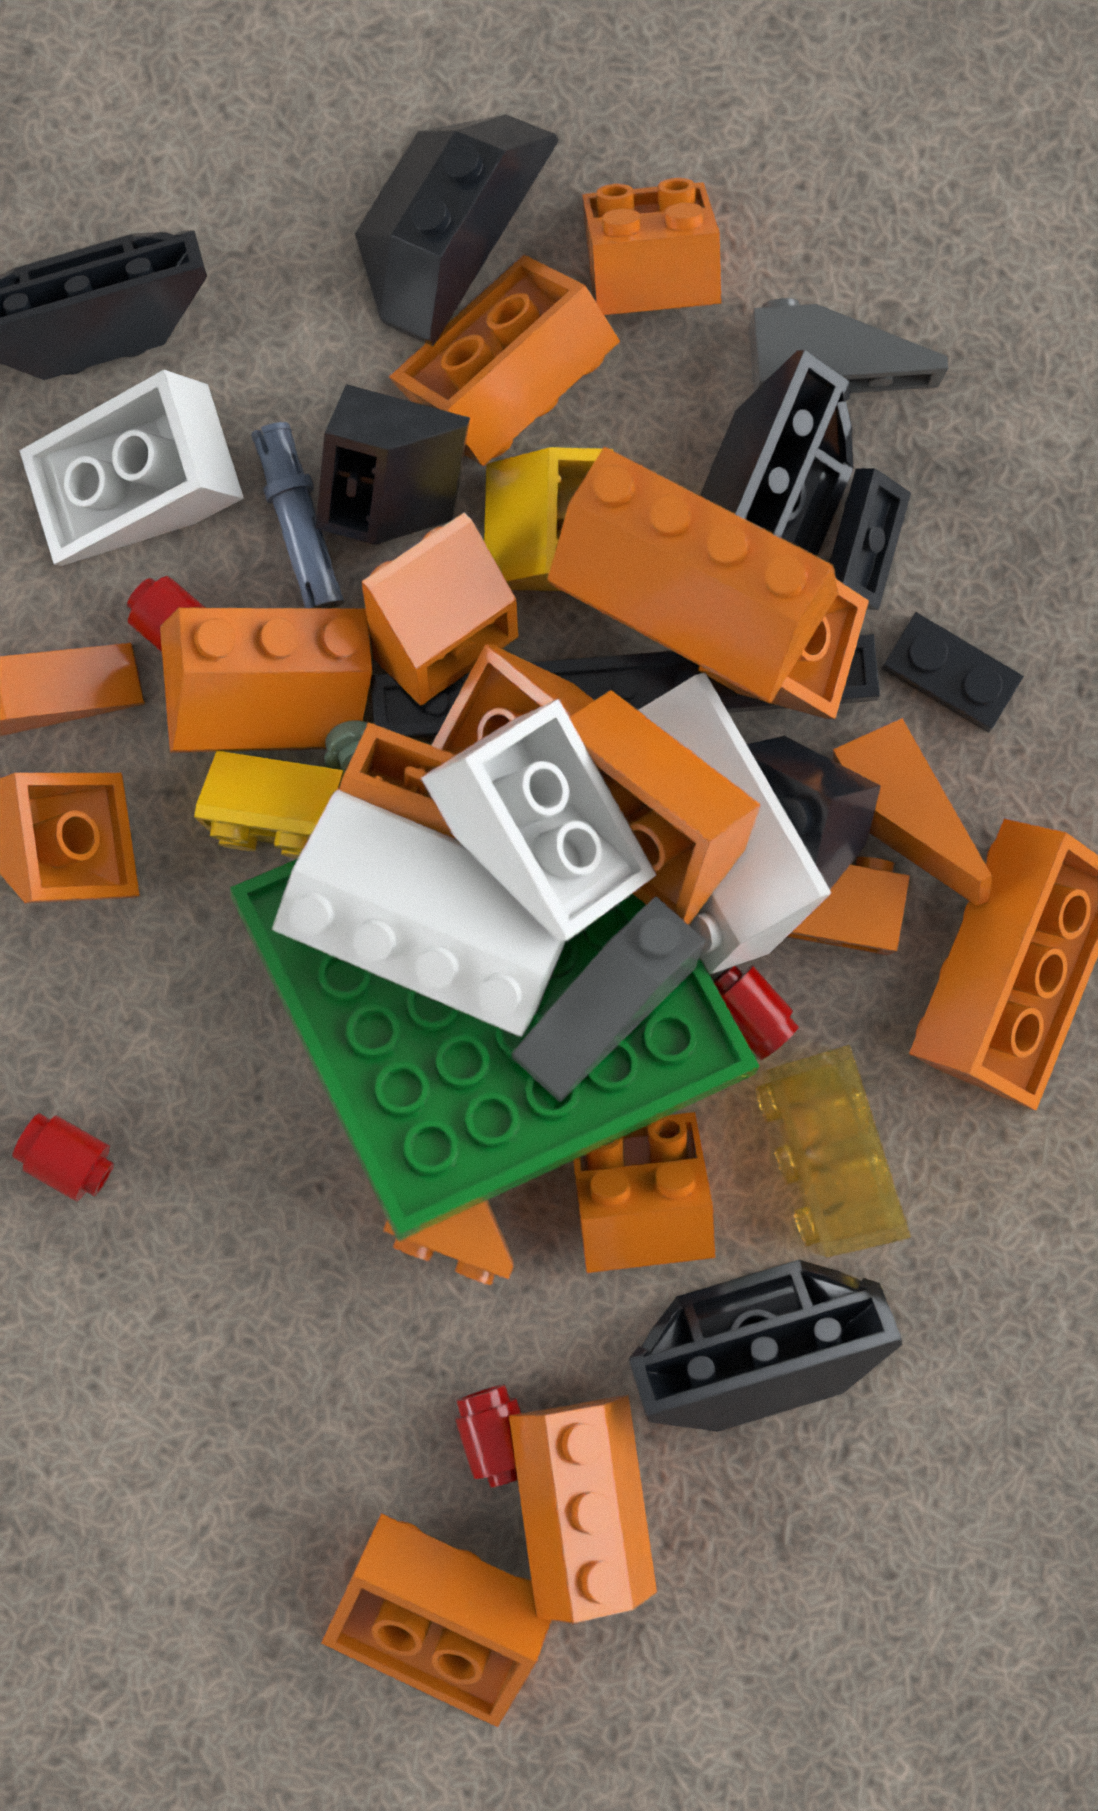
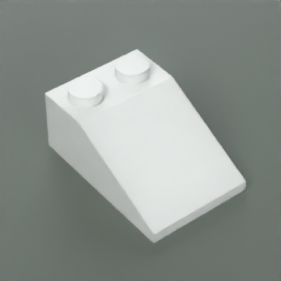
(131, 469)
(542, 820)

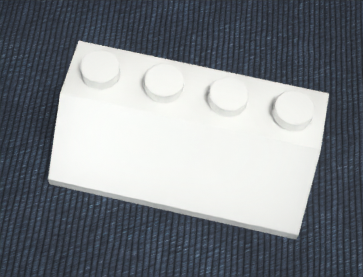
(775, 877)
(417, 914)

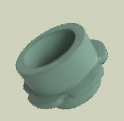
(342, 743)

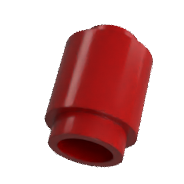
(154, 603)
(756, 1009)
(63, 1156)
(487, 1434)

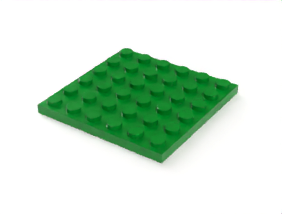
(435, 1091)

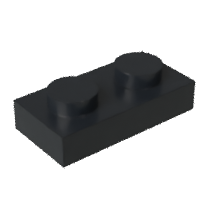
(869, 533)
(952, 672)

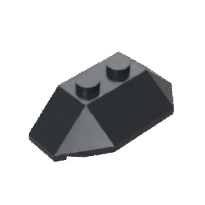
(445, 217)
(97, 302)
(787, 453)
(762, 1346)

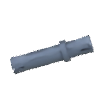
(293, 504)

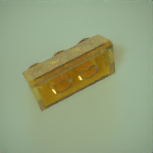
(832, 1153)

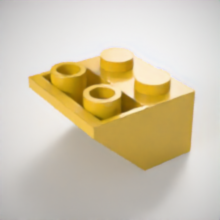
(527, 510)
(264, 801)

